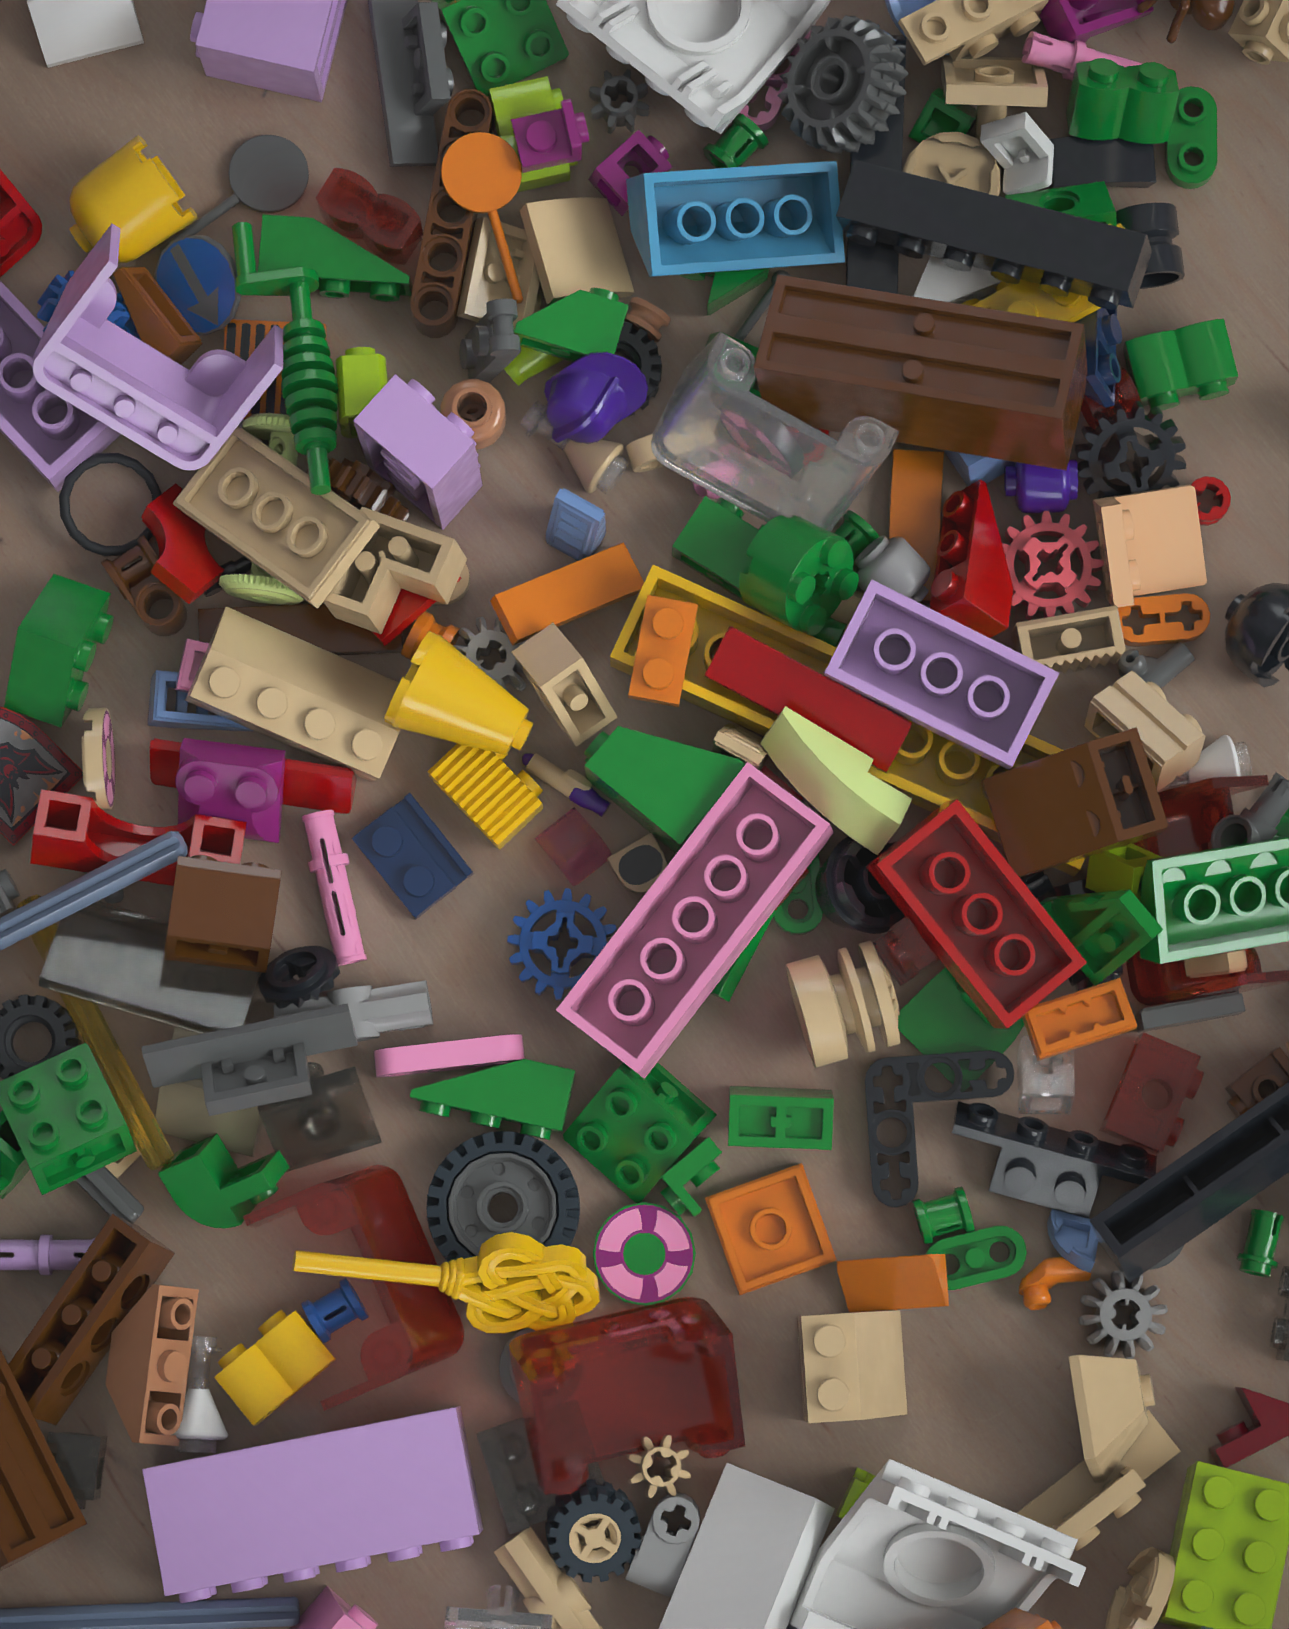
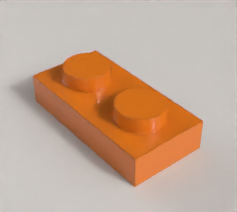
(663, 651)

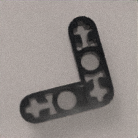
(916, 1091)

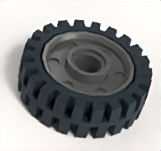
(495, 1166)

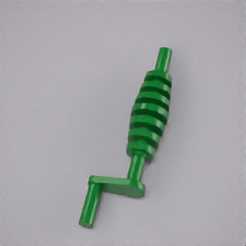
(307, 369)

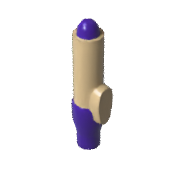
(569, 783)

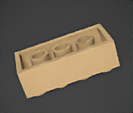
(296, 694)

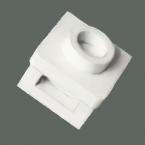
(1021, 151)

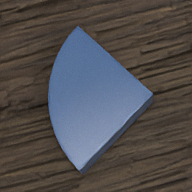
(1073, 1238)

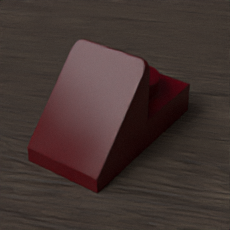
(1270, 1425)

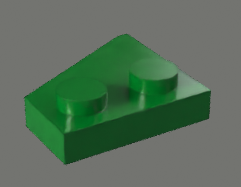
(1103, 928)

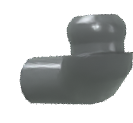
(1154, 669)

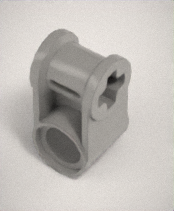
(662, 1550)

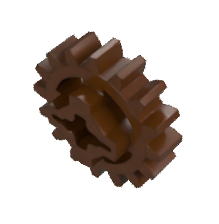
(364, 488)

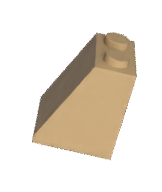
(851, 1366)

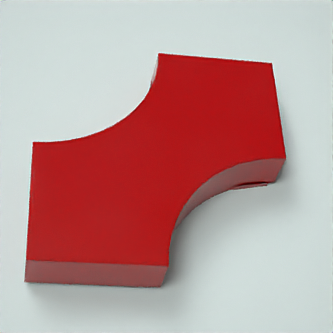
(183, 554)

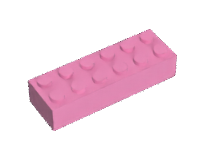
(695, 920)

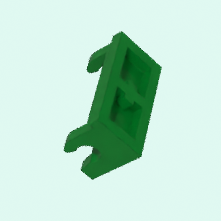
(780, 1117)

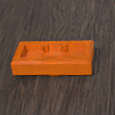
(1079, 1019)

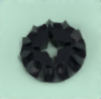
(312, 963)

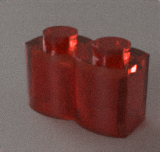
(382, 220)

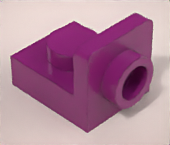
(550, 137)

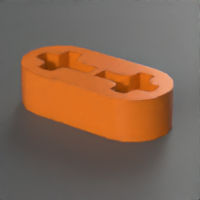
(1162, 607)

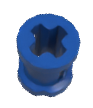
(334, 1310)

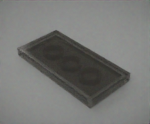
(119, 963)

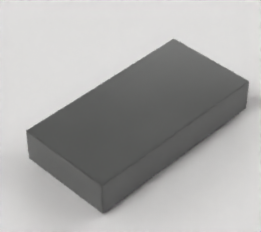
(1190, 1011)

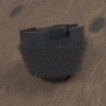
(851, 893)

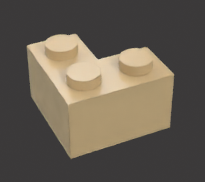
(395, 559)

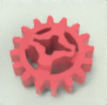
(1064, 580)

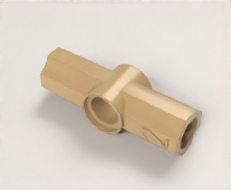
(544, 1583)

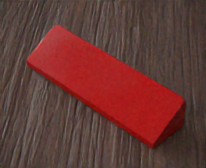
(780, 681)
(304, 785)

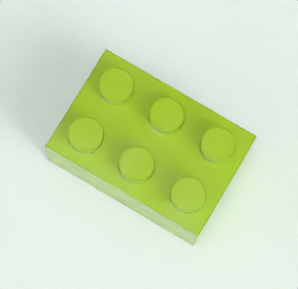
(1227, 1550)

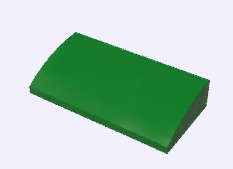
(1217, 900)

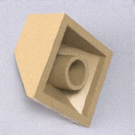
(1110, 1408)

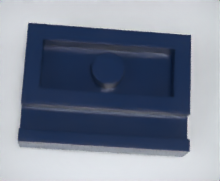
(412, 856)

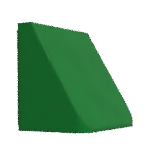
(942, 117)

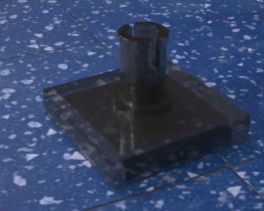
(322, 1124)

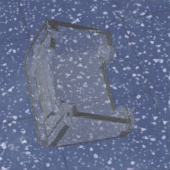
(758, 452)

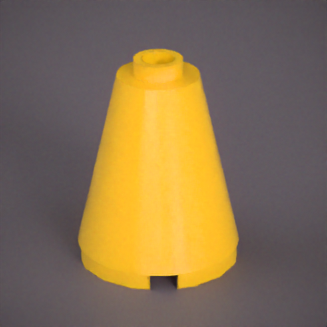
(457, 701)

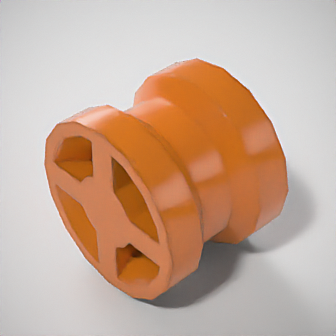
(421, 627)

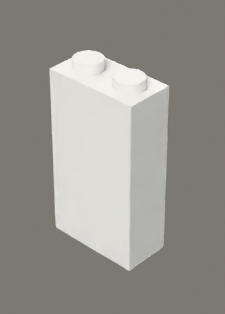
(748, 1556)

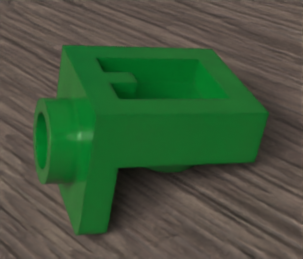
(694, 1167)

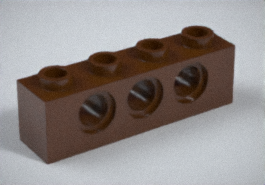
(83, 1314)

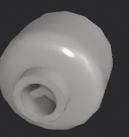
(894, 565)

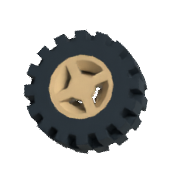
(597, 1548)

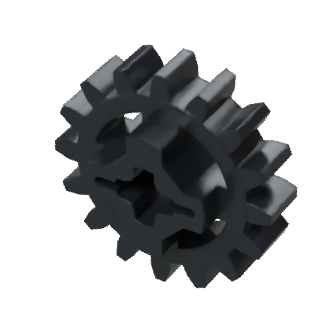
(1149, 453)

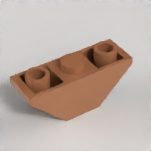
(152, 1363)

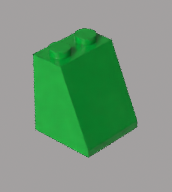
(659, 780)

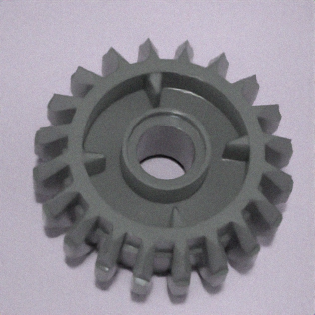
(843, 84)

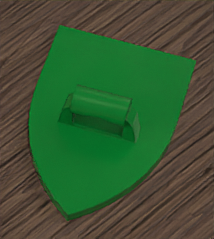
(948, 1021)

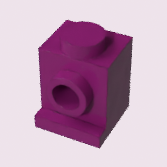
(638, 151)

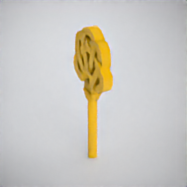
(503, 1288)

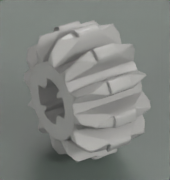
(482, 644)
(1140, 1316)

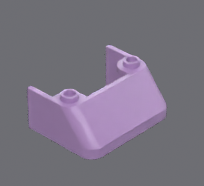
(137, 388)

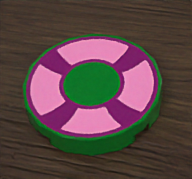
(644, 1253)

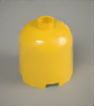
(132, 195)

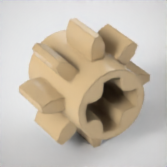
(645, 1461)

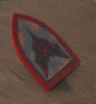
(27, 765)

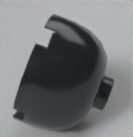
(1259, 632)

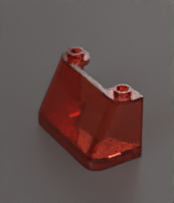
(625, 1376)

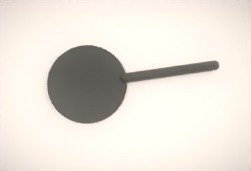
(264, 175)

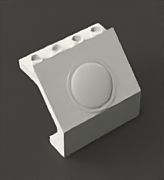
(700, 51)
(929, 1560)

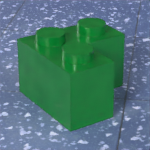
(56, 649)

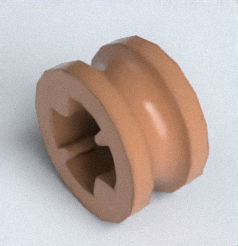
(647, 317)

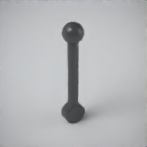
(759, 309)

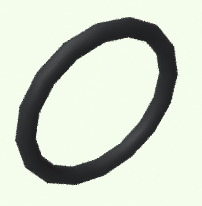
(64, 501)

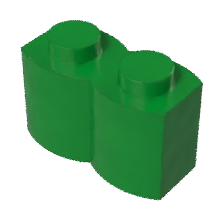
(1122, 101)
(1181, 364)

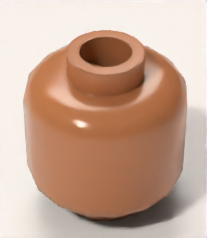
(483, 400)

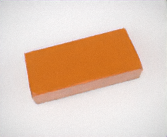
(894, 1282)

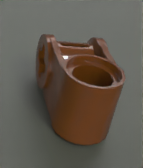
(142, 589)

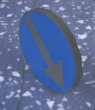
(199, 282)

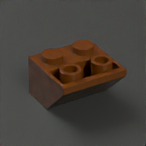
(222, 913)

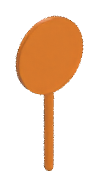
(482, 177)

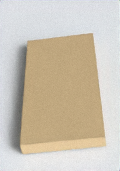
(273, 519)

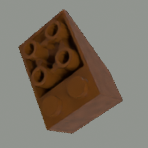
(1075, 803)

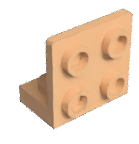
(1149, 543)

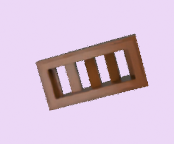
(155, 315)

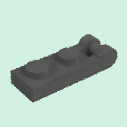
(491, 342)

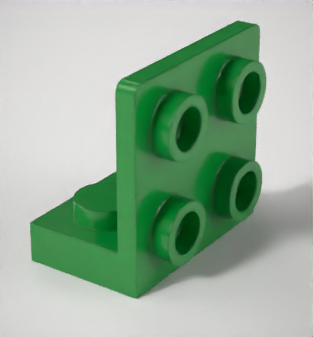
(503, 38)
(65, 1118)
(638, 1128)

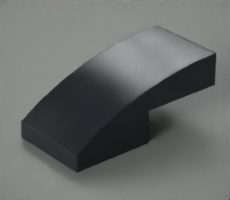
(1113, 161)

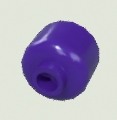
(1041, 487)

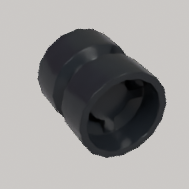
(1161, 226)

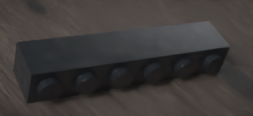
(994, 235)
(1197, 1188)

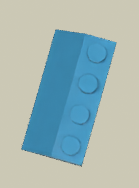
(736, 218)

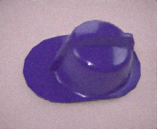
(593, 396)

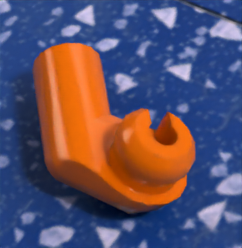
(1044, 1276)

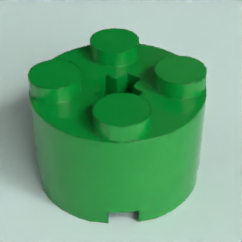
(798, 573)

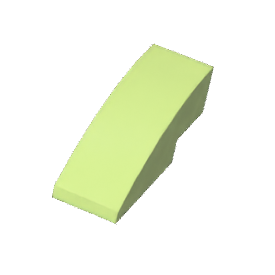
(835, 780)

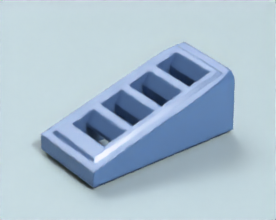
(575, 525)
(180, 718)

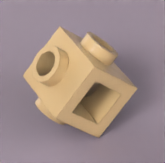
(1263, 30)

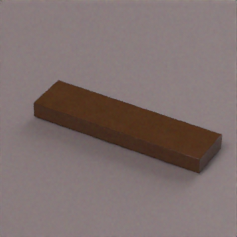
(308, 624)

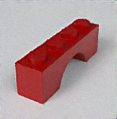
(82, 837)

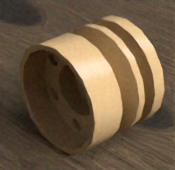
(843, 1003)

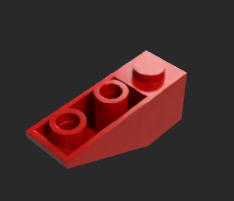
(971, 565)

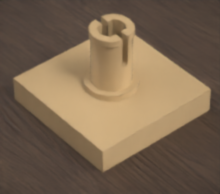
(993, 85)

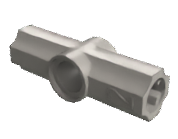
(375, 1009)

